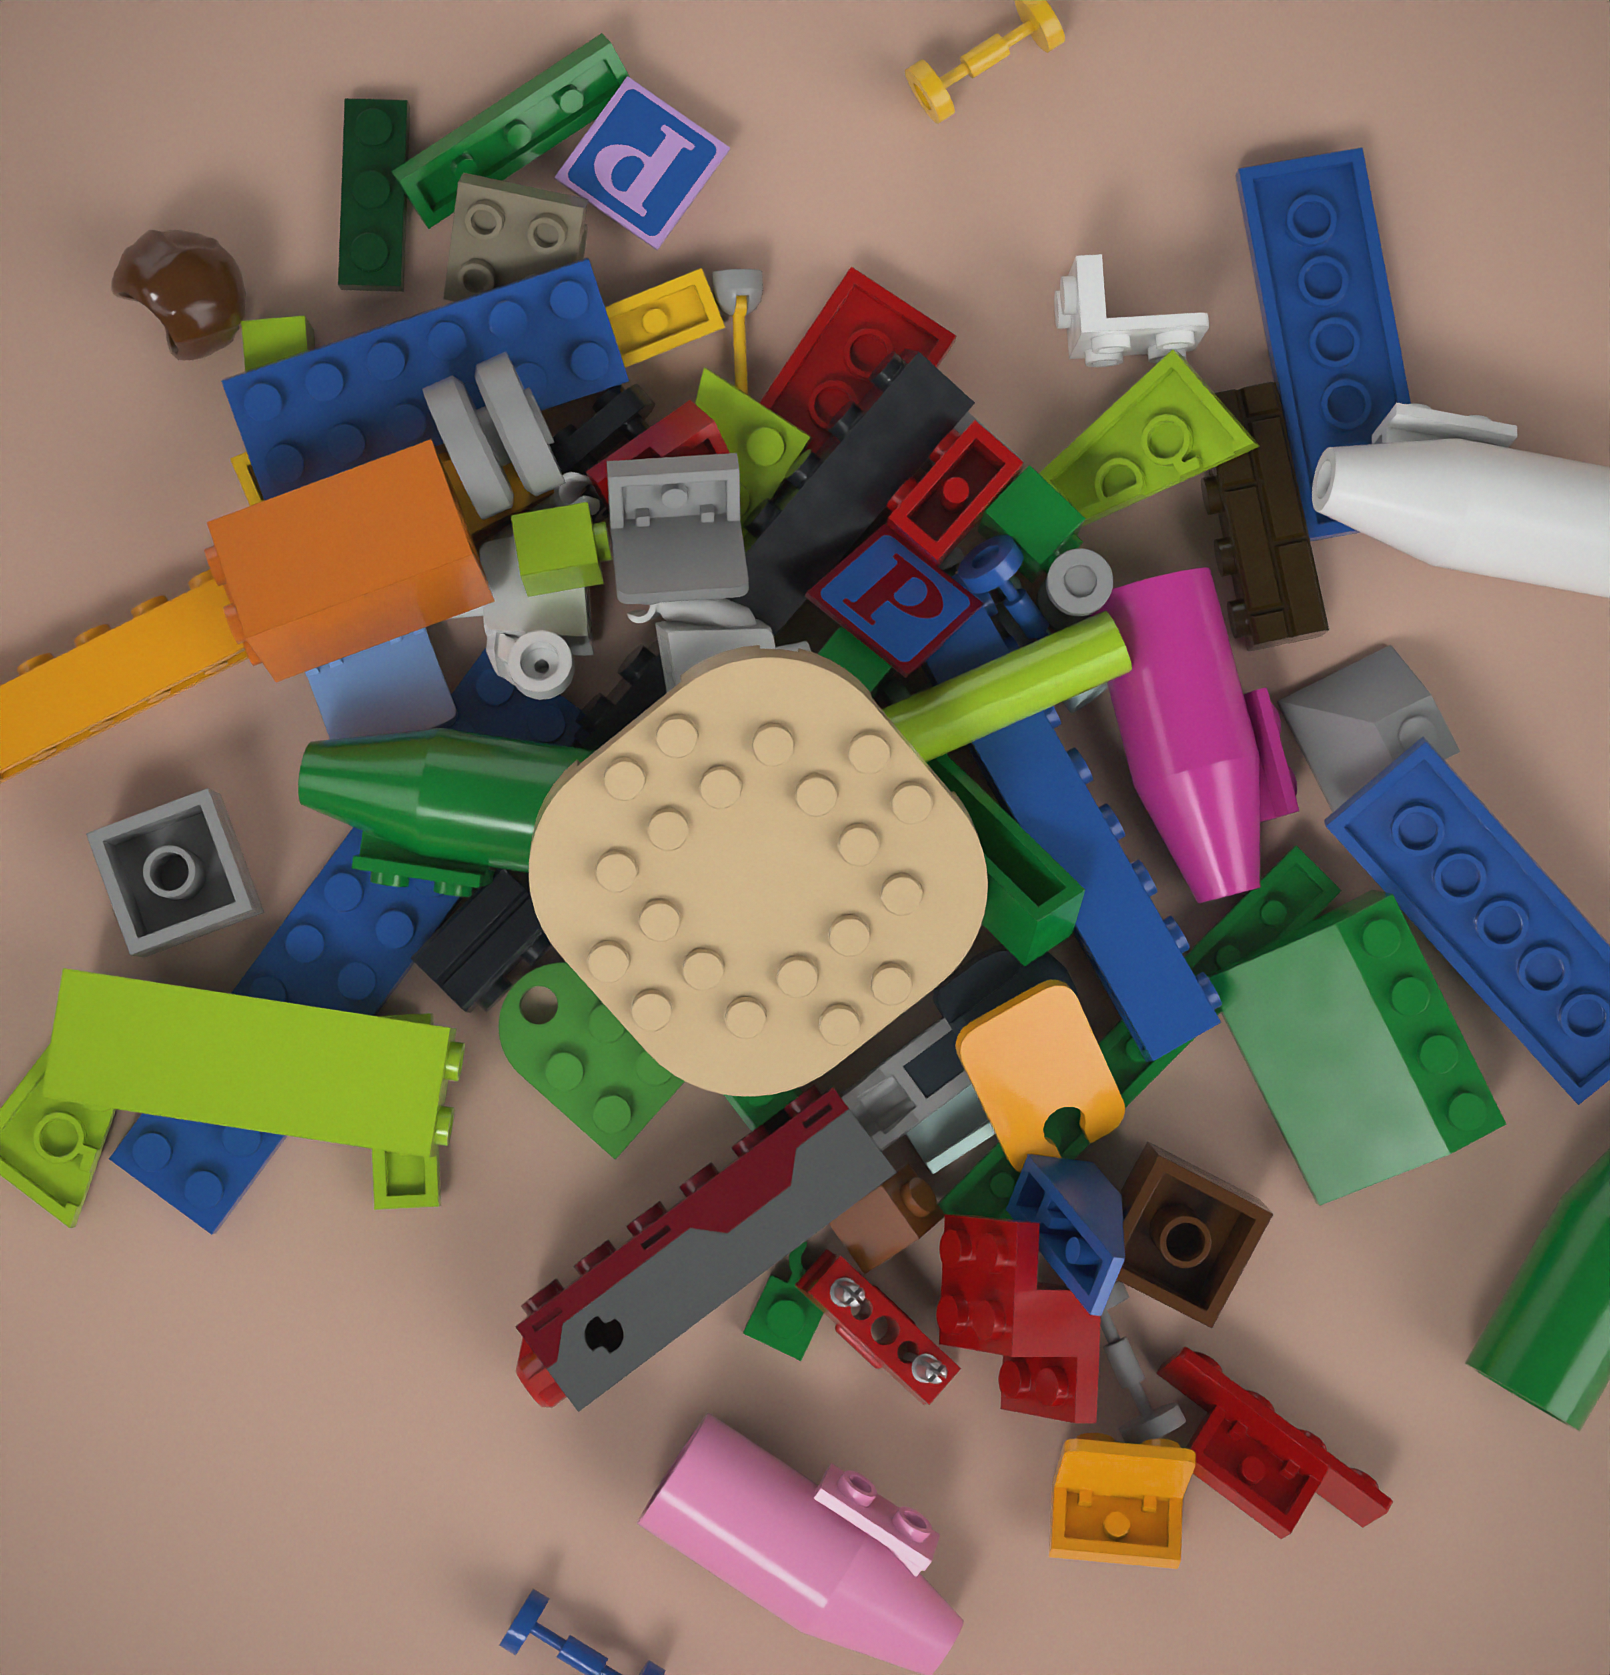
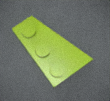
(759, 436)
(1147, 442)

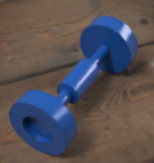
(992, 566)
(570, 1650)

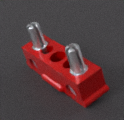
(834, 1289)

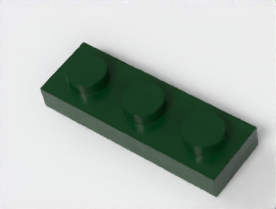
(371, 197)

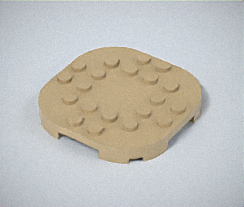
(757, 872)

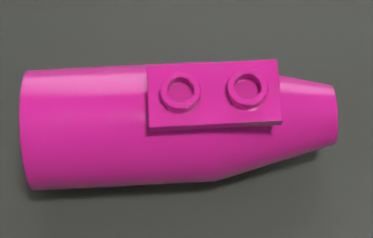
(1192, 740)

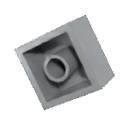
(175, 873)

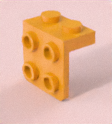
(1119, 1501)

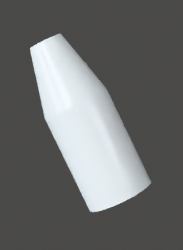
(1471, 504)

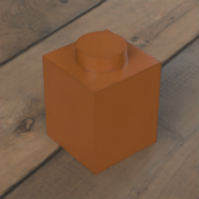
(888, 1219)

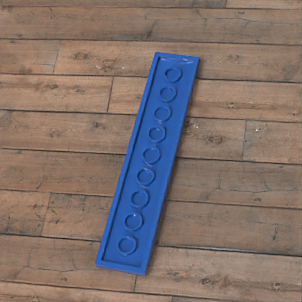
(335, 951)

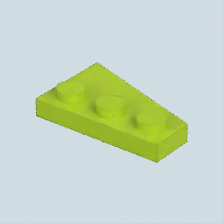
(51, 1145)

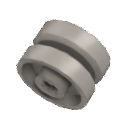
(495, 435)

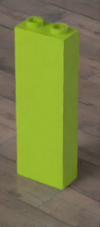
(252, 1063)

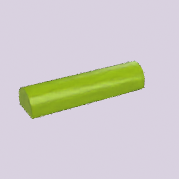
(1012, 687)

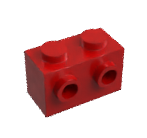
(954, 494)

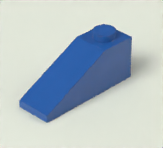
(1078, 1224)

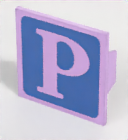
(642, 163)

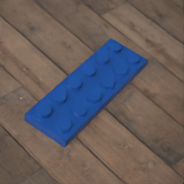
(1323, 307)
(366, 393)
(1486, 911)

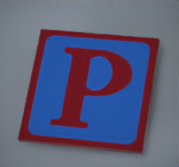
(894, 600)

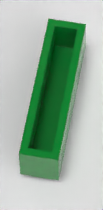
(1028, 893)

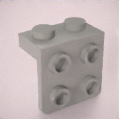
(677, 529)

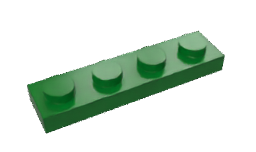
(514, 128)

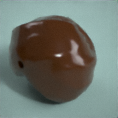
(187, 286)

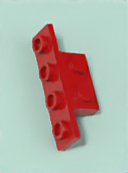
(1261, 1457)

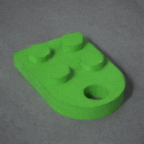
(584, 1060)

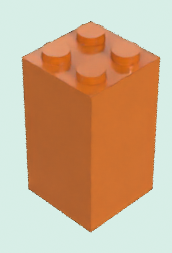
(347, 562)

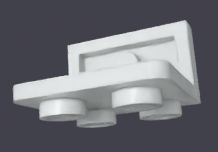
(1105, 340)

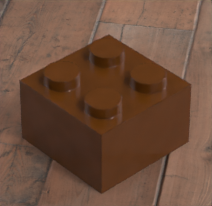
(1186, 1234)

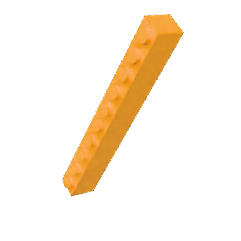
(150, 658)

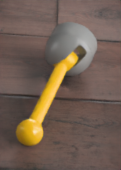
(738, 295)

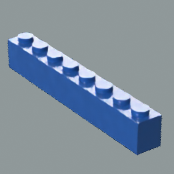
(1117, 922)

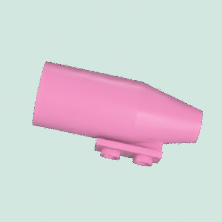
(814, 1555)

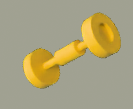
(931, 90)

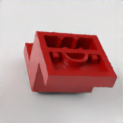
(1000, 1308)

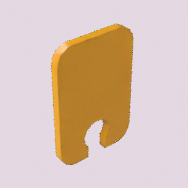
(1035, 1060)

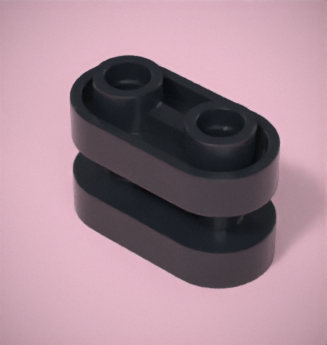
(617, 416)

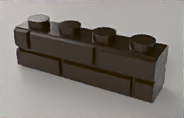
(1264, 530)

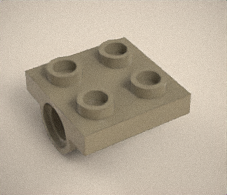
(510, 234)

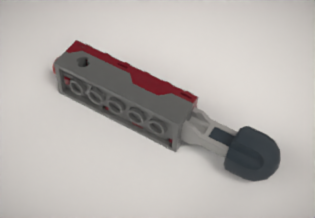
(759, 1204)

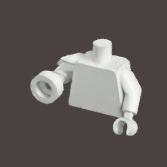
(704, 629)
(534, 635)

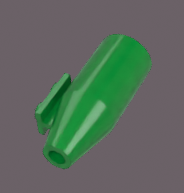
(435, 801)
(1554, 1320)

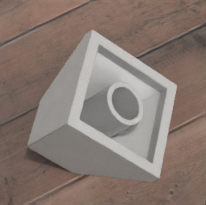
(1363, 722)

